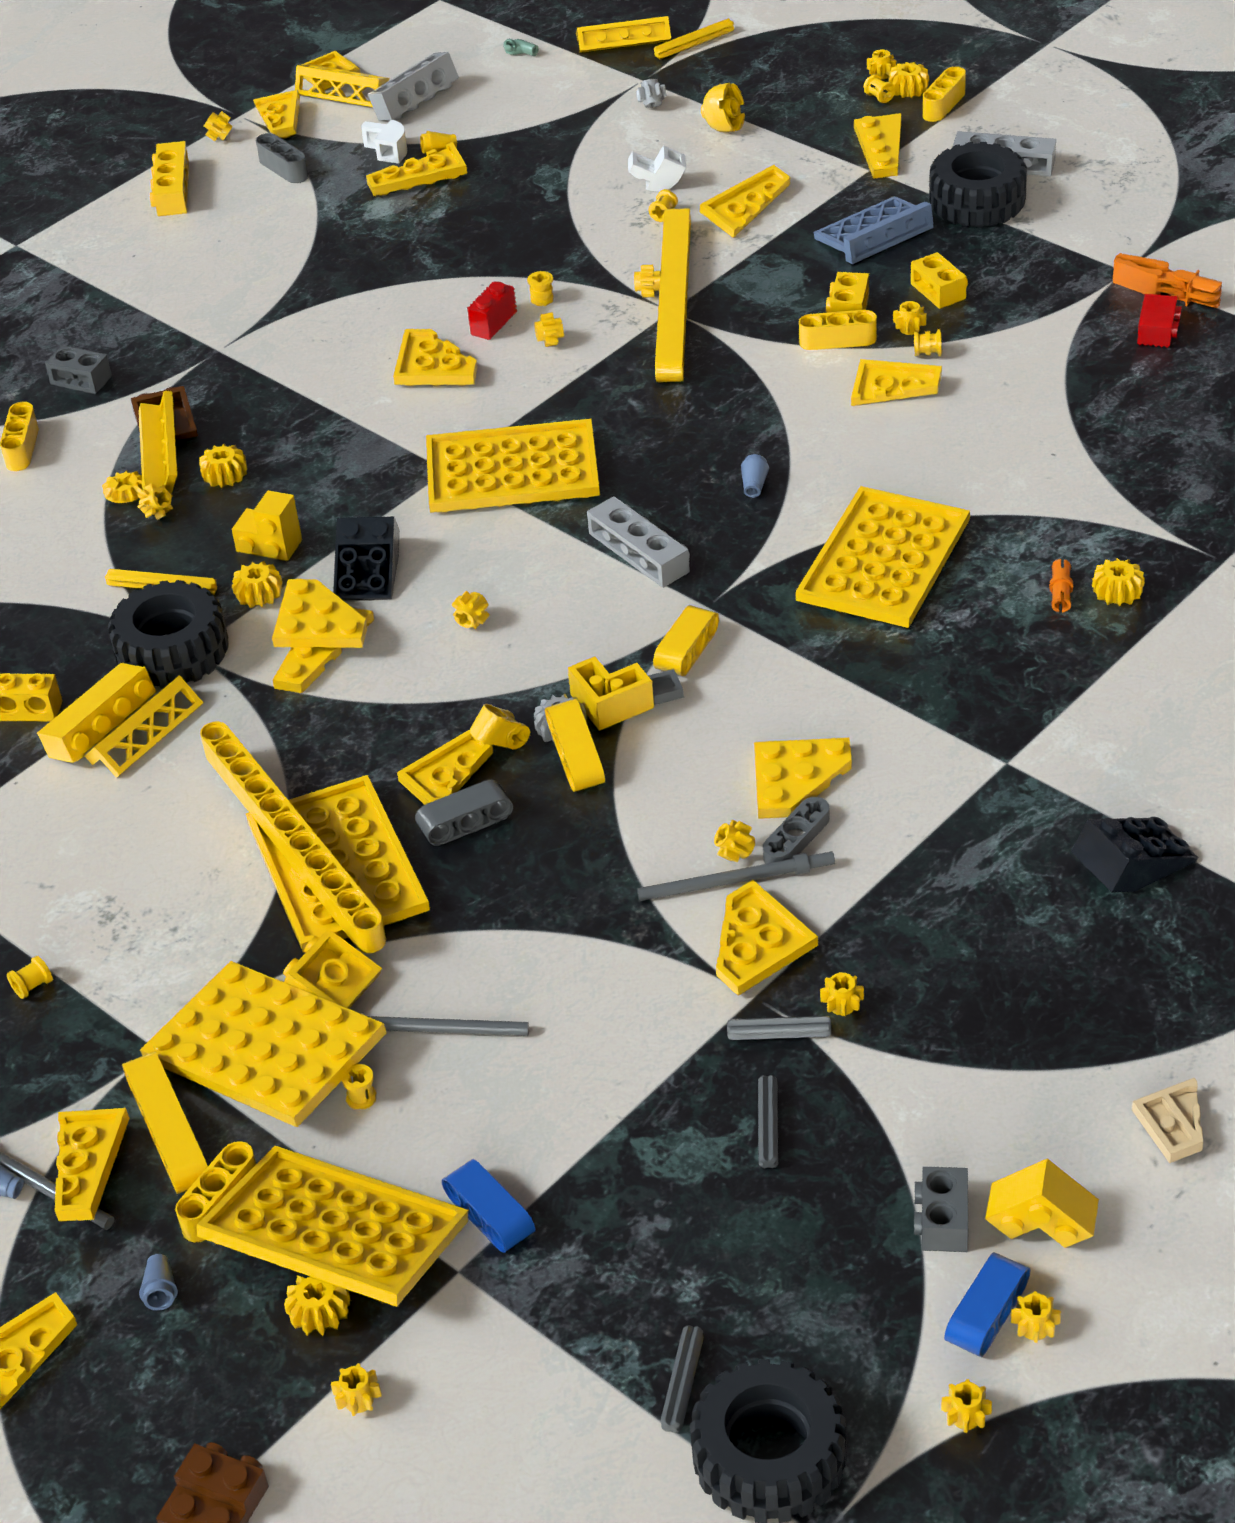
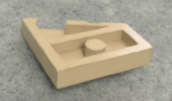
(1172, 1119)

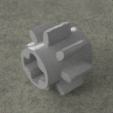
(651, 93)

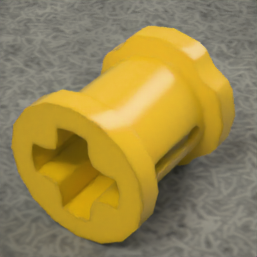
(882, 96)
(664, 200)
(29, 977)
(362, 1082)

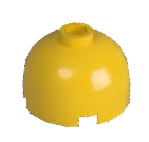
(722, 108)

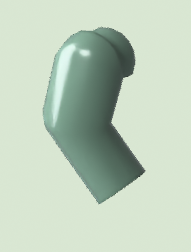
(520, 46)

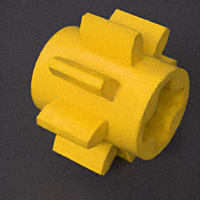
(881, 63)
(218, 126)
(647, 281)
(909, 317)
(549, 329)
(155, 501)
(470, 609)
(734, 840)
(842, 994)
(1035, 1316)
(356, 1389)
(966, 1405)

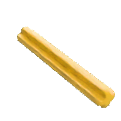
(693, 38)
(138, 579)

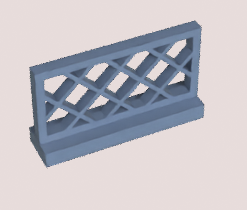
(876, 228)

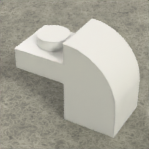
(387, 140)
(662, 172)

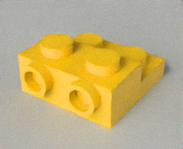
(332, 970)

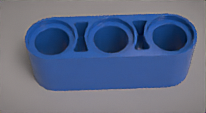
(488, 1205)
(987, 1304)

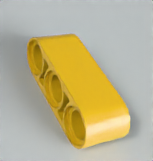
(944, 94)
(837, 329)
(19, 436)
(686, 640)
(574, 745)
(212, 1185)

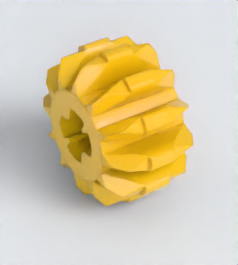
(909, 79)
(223, 465)
(1118, 582)
(257, 584)
(316, 1304)

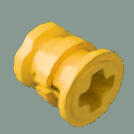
(541, 288)
(928, 343)

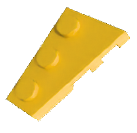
(280, 112)
(893, 380)
(445, 768)
(30, 1341)

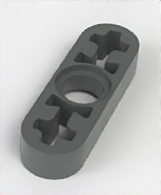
(797, 820)

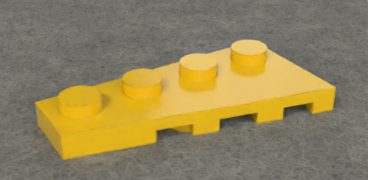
(880, 143)
(416, 172)
(743, 202)
(306, 664)
(85, 1159)

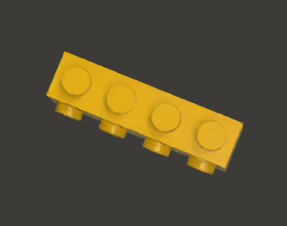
(96, 712)

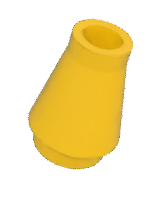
(436, 140)

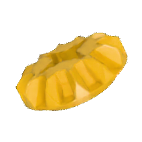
(123, 487)

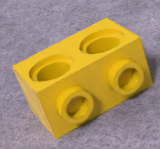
(938, 280)
(848, 292)
(29, 697)

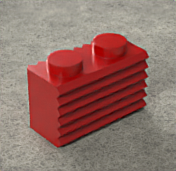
(491, 310)
(1158, 320)

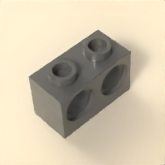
(78, 369)
(943, 1202)

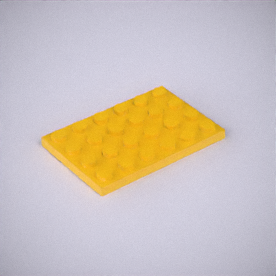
(511, 465)
(883, 556)
(365, 844)
(264, 1042)
(334, 1225)

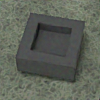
(666, 687)

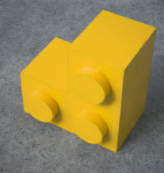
(270, 528)
(613, 695)
(1042, 1199)

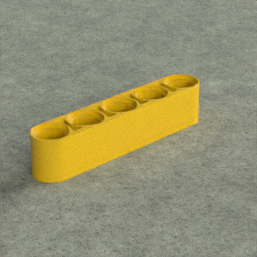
(165, 1120)

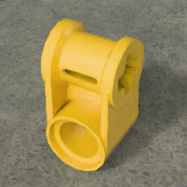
(499, 728)

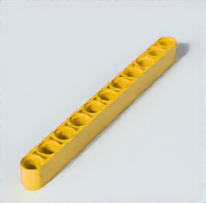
(673, 296)
(294, 838)

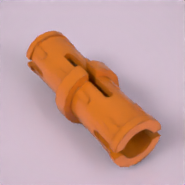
(1061, 585)

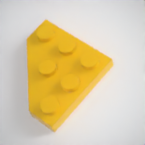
(431, 361)
(317, 618)
(795, 771)
(758, 938)

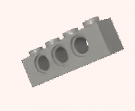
(399, 94)
(1036, 152)
(638, 541)

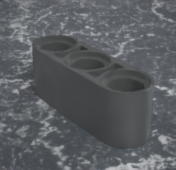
(282, 158)
(463, 812)

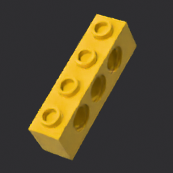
(170, 179)

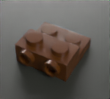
(183, 418)
(214, 1488)

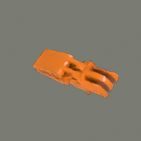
(1154, 277)

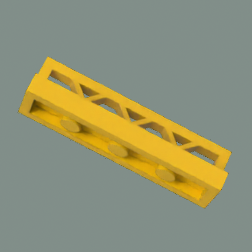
(623, 34)
(334, 76)
(158, 443)
(135, 721)

